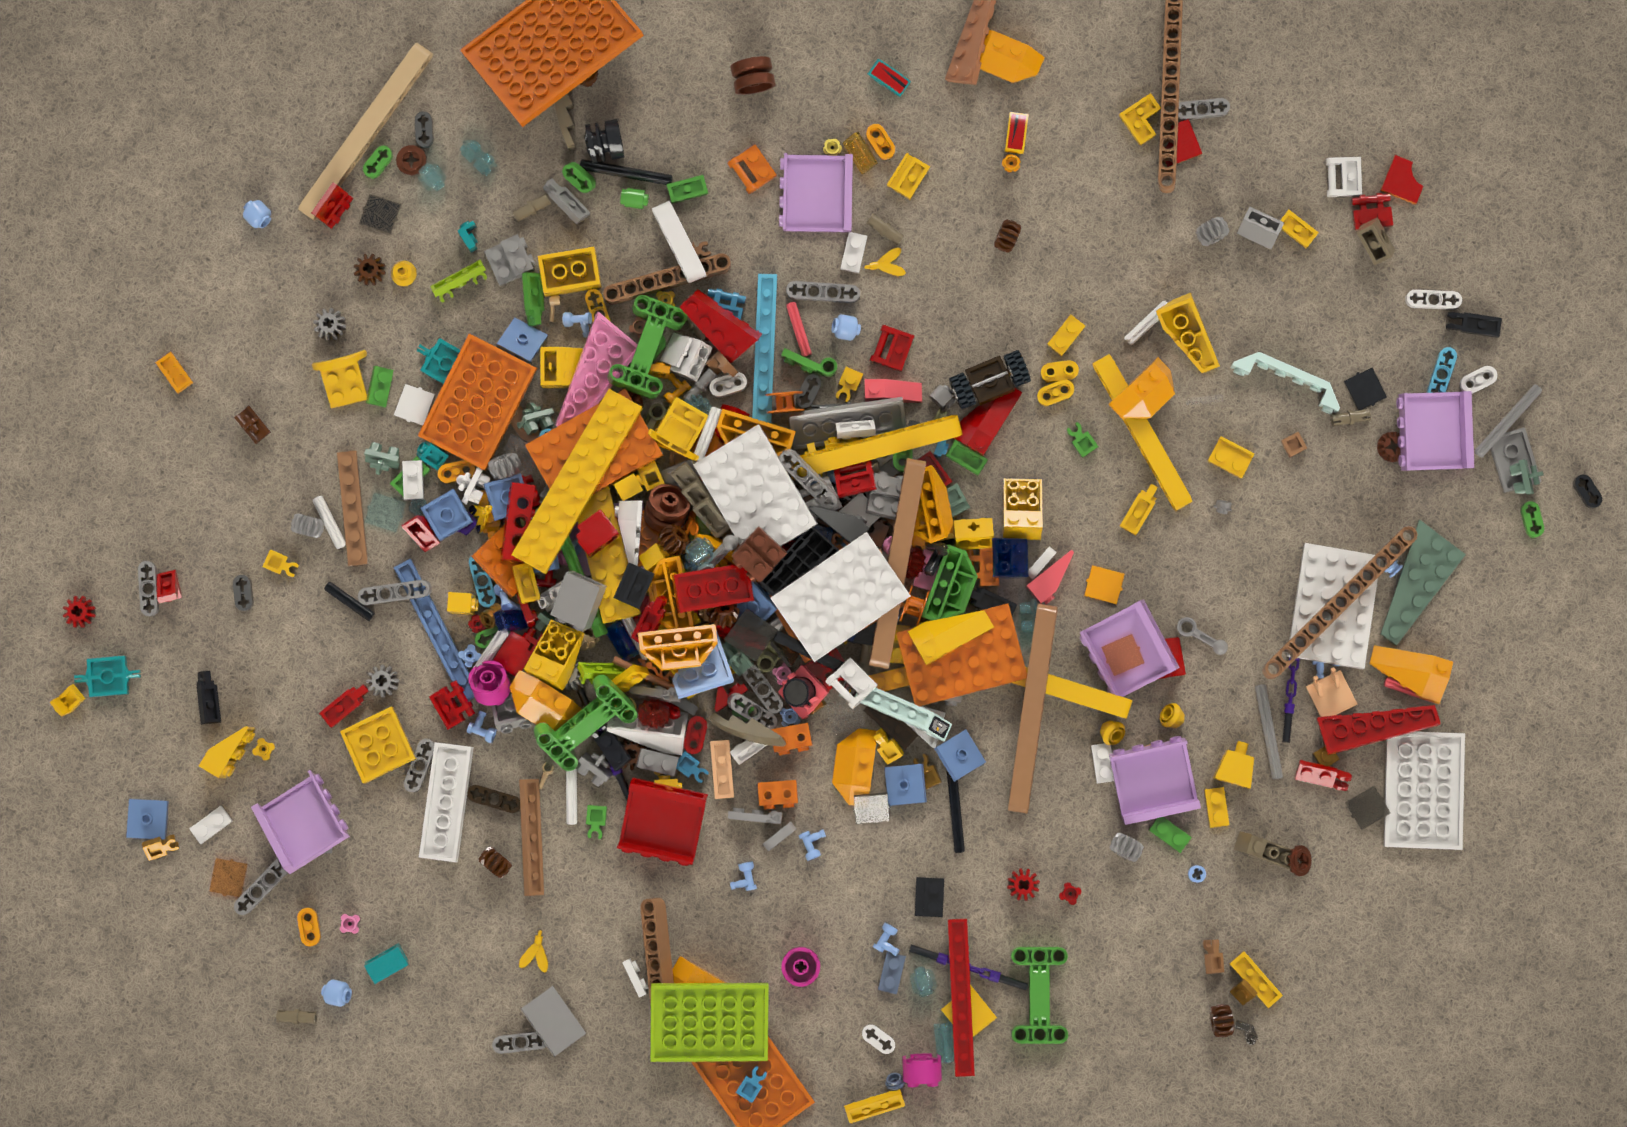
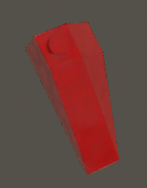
(985, 421)

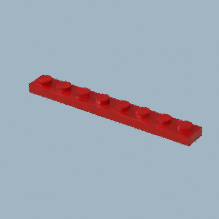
(961, 997)

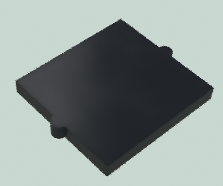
(1365, 389)

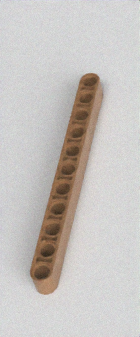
(1170, 99)
(898, 557)
(1344, 594)
(1032, 708)

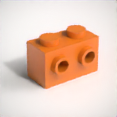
(795, 736)
(777, 793)

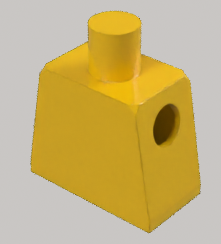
(1236, 766)

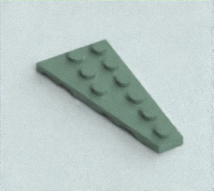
(1424, 572)

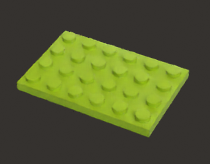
(709, 1022)

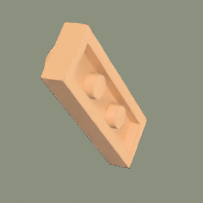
(722, 769)

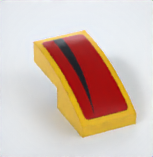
(1016, 133)

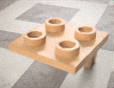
(1331, 694)

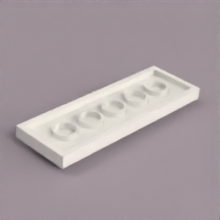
(446, 802)

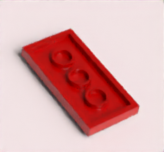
(712, 588)

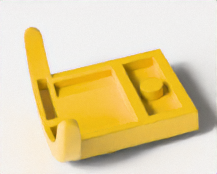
(343, 379)
(680, 428)

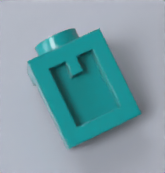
(468, 239)
(431, 454)

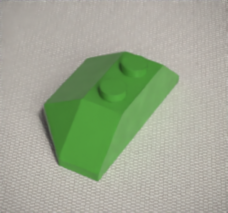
(951, 586)

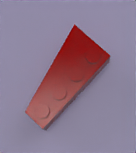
(722, 328)

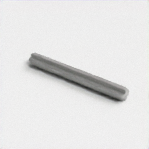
(1508, 420)
(1269, 733)

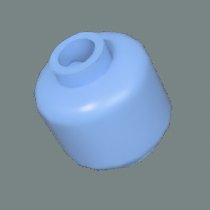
(257, 214)
(845, 327)
(336, 993)

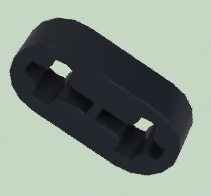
(1591, 488)

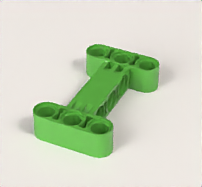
(647, 346)
(585, 723)
(1039, 996)

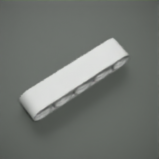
(679, 242)

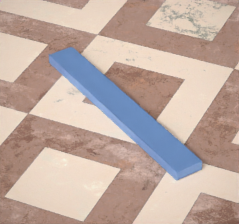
(436, 629)

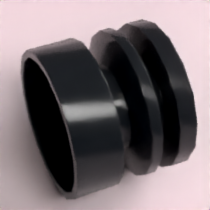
(604, 141)

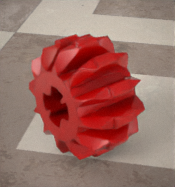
(73, 607)
(1022, 891)

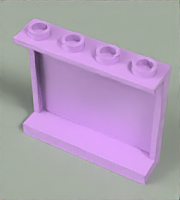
(816, 193)
(1435, 431)
(1153, 648)
(1154, 780)
(301, 823)

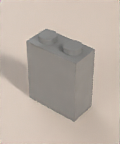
(578, 600)

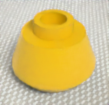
(408, 270)
(1172, 716)
(1112, 732)

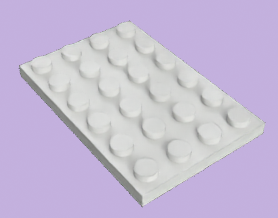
(755, 489)
(1321, 577)
(840, 596)
(1425, 790)

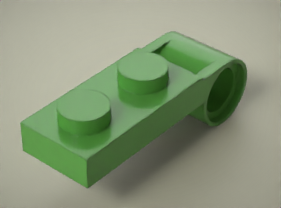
(808, 365)

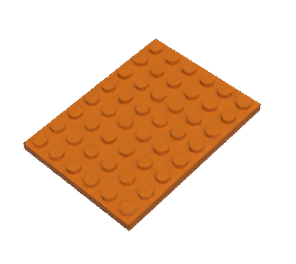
(548, 50)

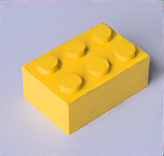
(569, 271)

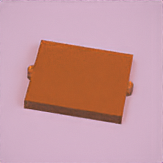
(1123, 654)
(228, 877)

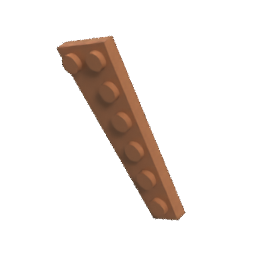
(965, 61)

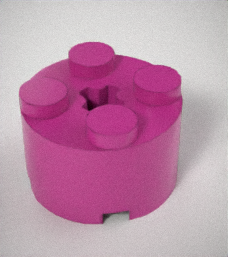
(489, 683)
(793, 974)
(922, 1070)

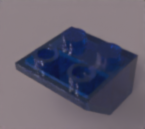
(1010, 558)

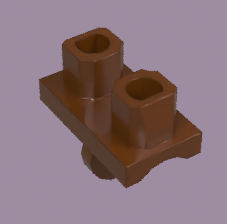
(252, 424)

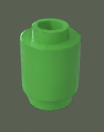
(634, 198)

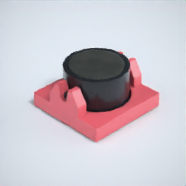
(803, 691)

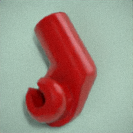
(674, 711)

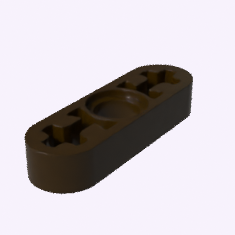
(487, 803)

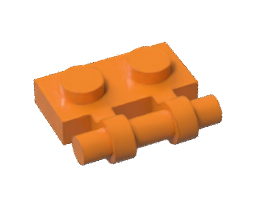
(985, 561)

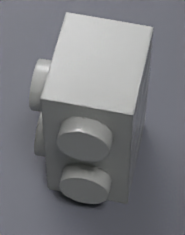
(1260, 228)

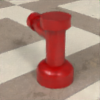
(548, 582)

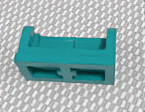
(386, 963)

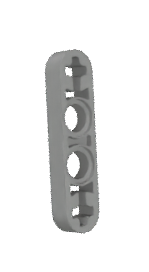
(823, 288)
(811, 476)
(394, 592)
(265, 887)

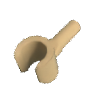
(554, 301)
(545, 774)

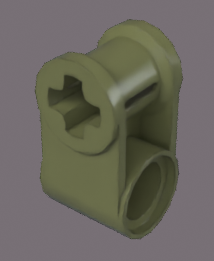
(771, 655)

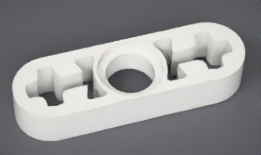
(1447, 304)

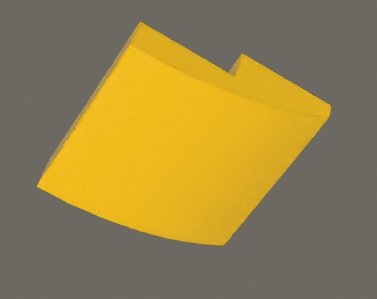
(981, 1013)

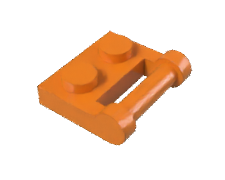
(757, 165)

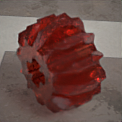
(915, 563)
(653, 713)

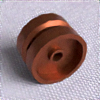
(752, 75)
(666, 506)

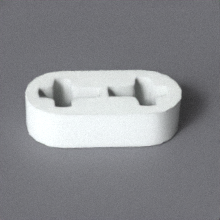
(1041, 562)
(875, 1043)

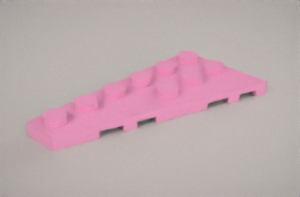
(602, 350)

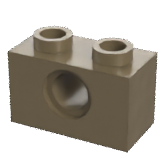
(1376, 241)

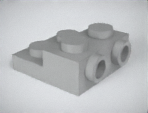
(510, 259)
(885, 499)
(507, 717)

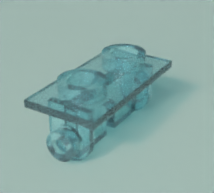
(472, 150)
(944, 1041)

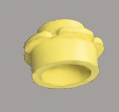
(827, 148)

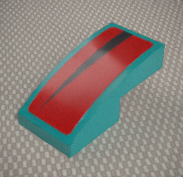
(889, 77)

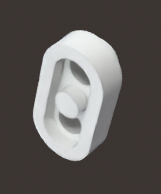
(1477, 379)
(727, 383)

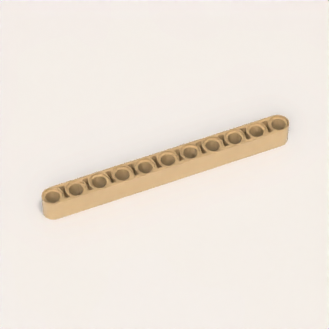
(368, 126)

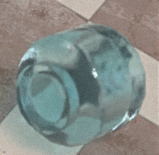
(432, 177)
(699, 551)
(923, 982)

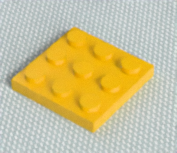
(378, 745)

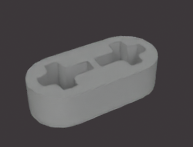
(779, 836)

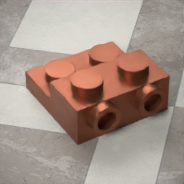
(758, 554)

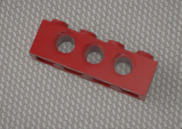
(516, 492)

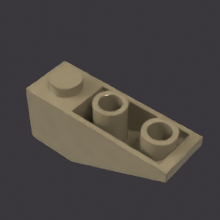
(1262, 849)

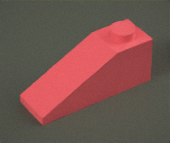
(885, 389)
(1047, 583)

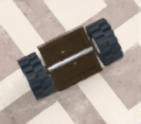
(990, 380)

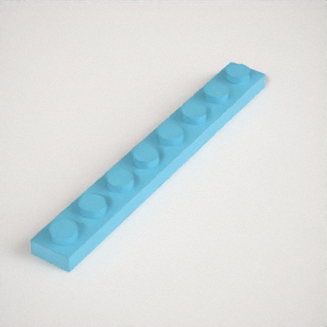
(764, 347)

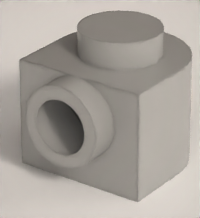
(942, 397)

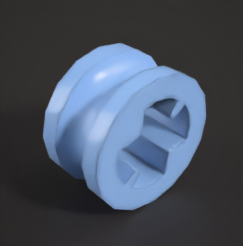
(1393, 568)
(1202, 876)

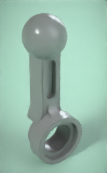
(729, 543)
(1219, 646)

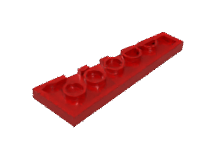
(1361, 729)

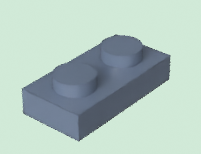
(891, 973)

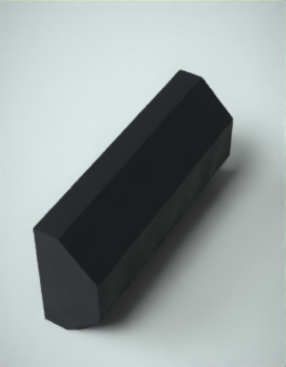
(801, 557)

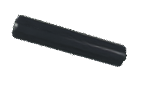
(935, 560)
(349, 601)

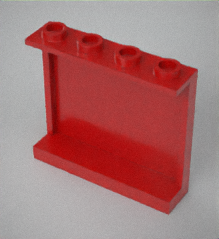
(662, 821)

